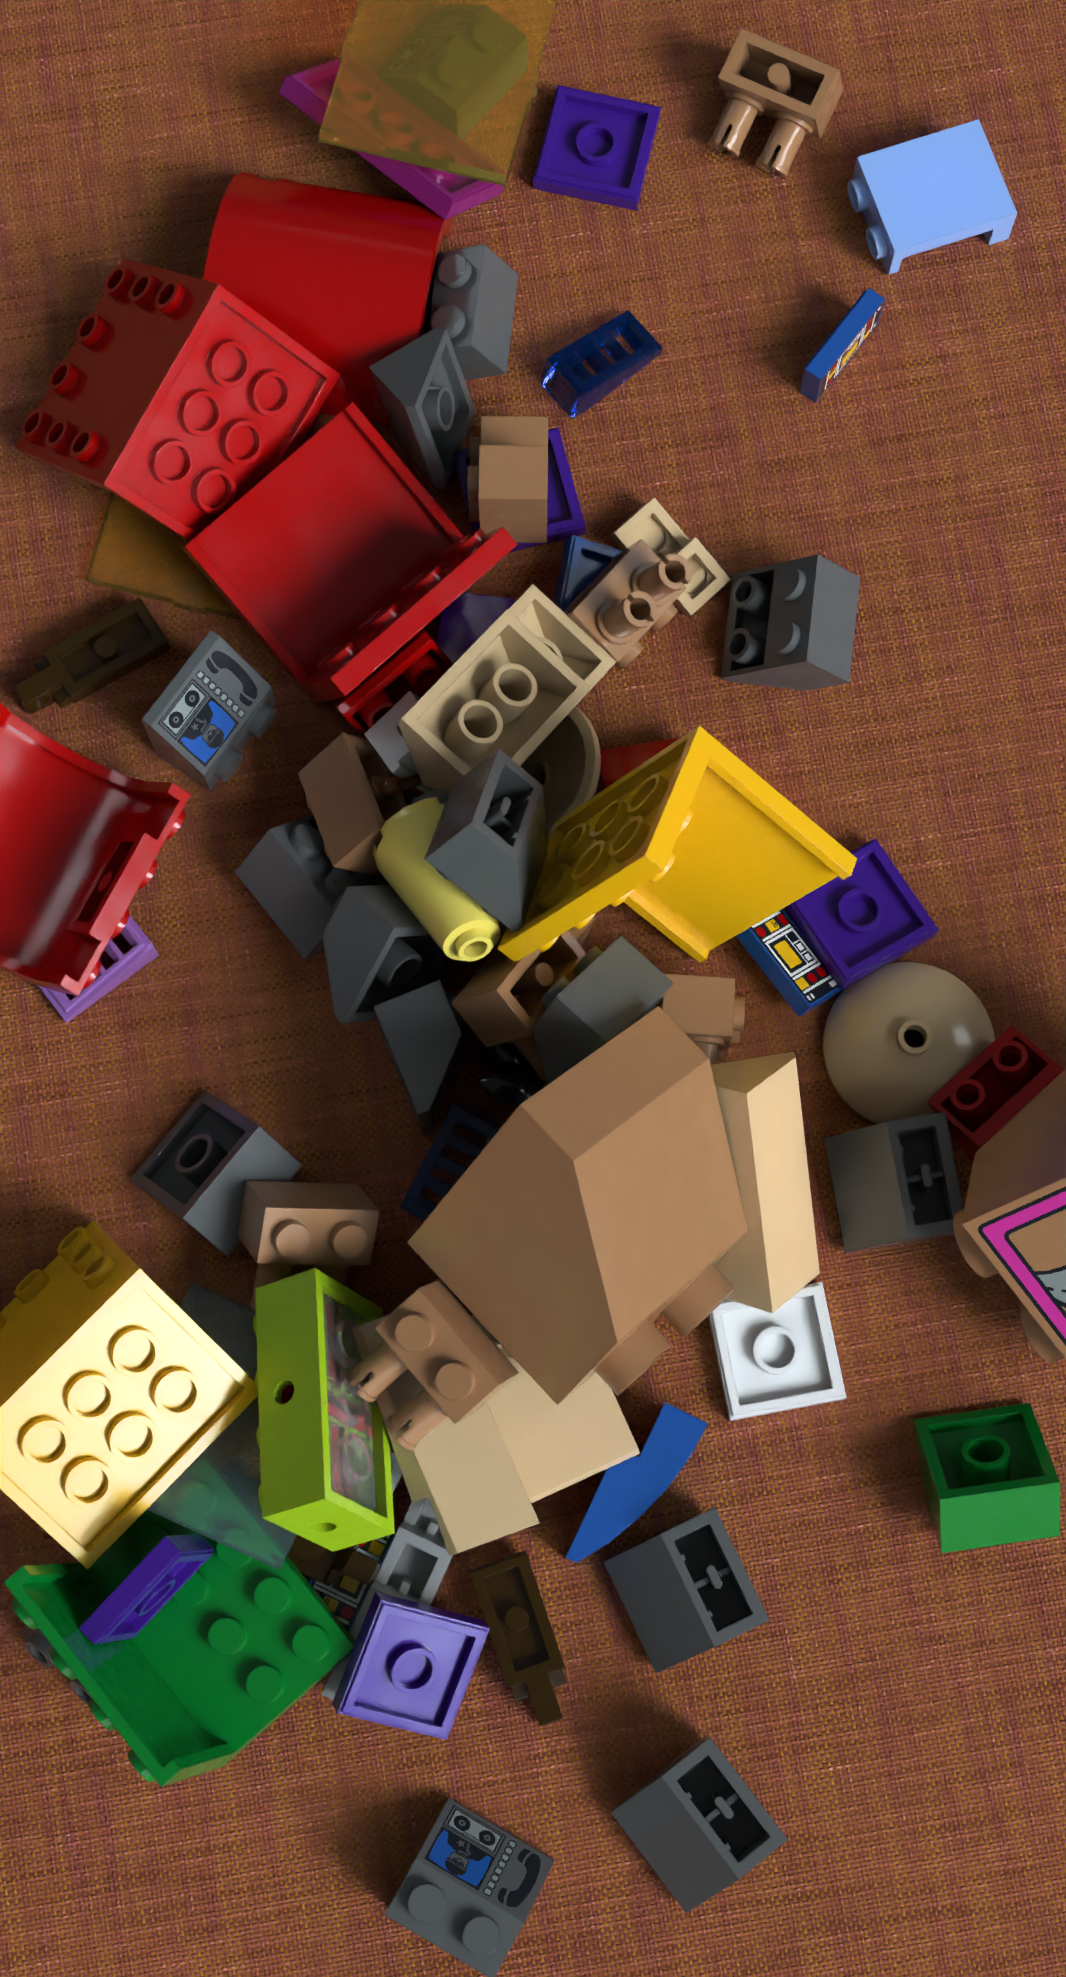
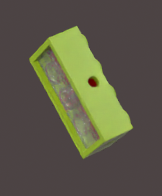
(316, 1437)

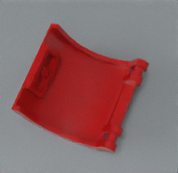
(330, 272)
(71, 854)

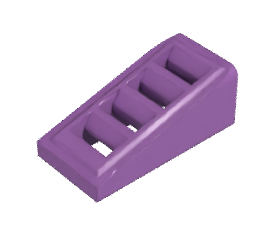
(123, 968)

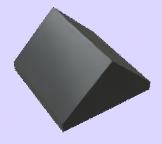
(426, 403)

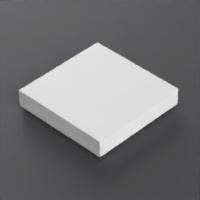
(777, 1358)

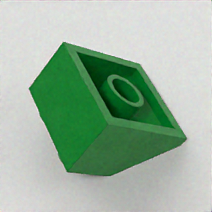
(987, 1478)

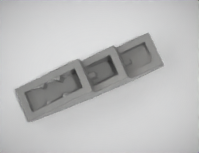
(409, 1571)

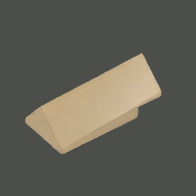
(503, 691)
(771, 1169)
(456, 1466)

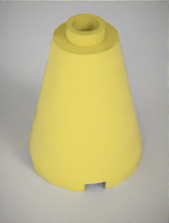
(443, 909)

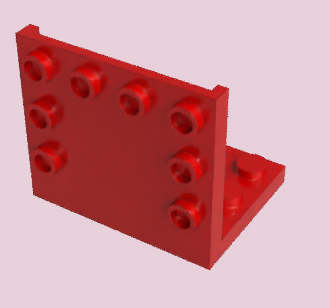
(176, 398)
(340, 557)

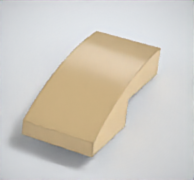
(665, 537)

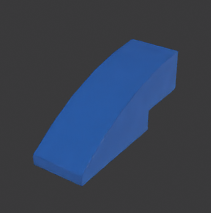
(637, 1482)

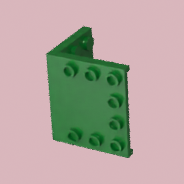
(205, 1668)

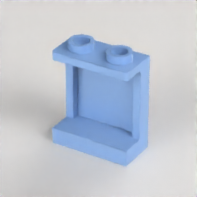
(931, 194)

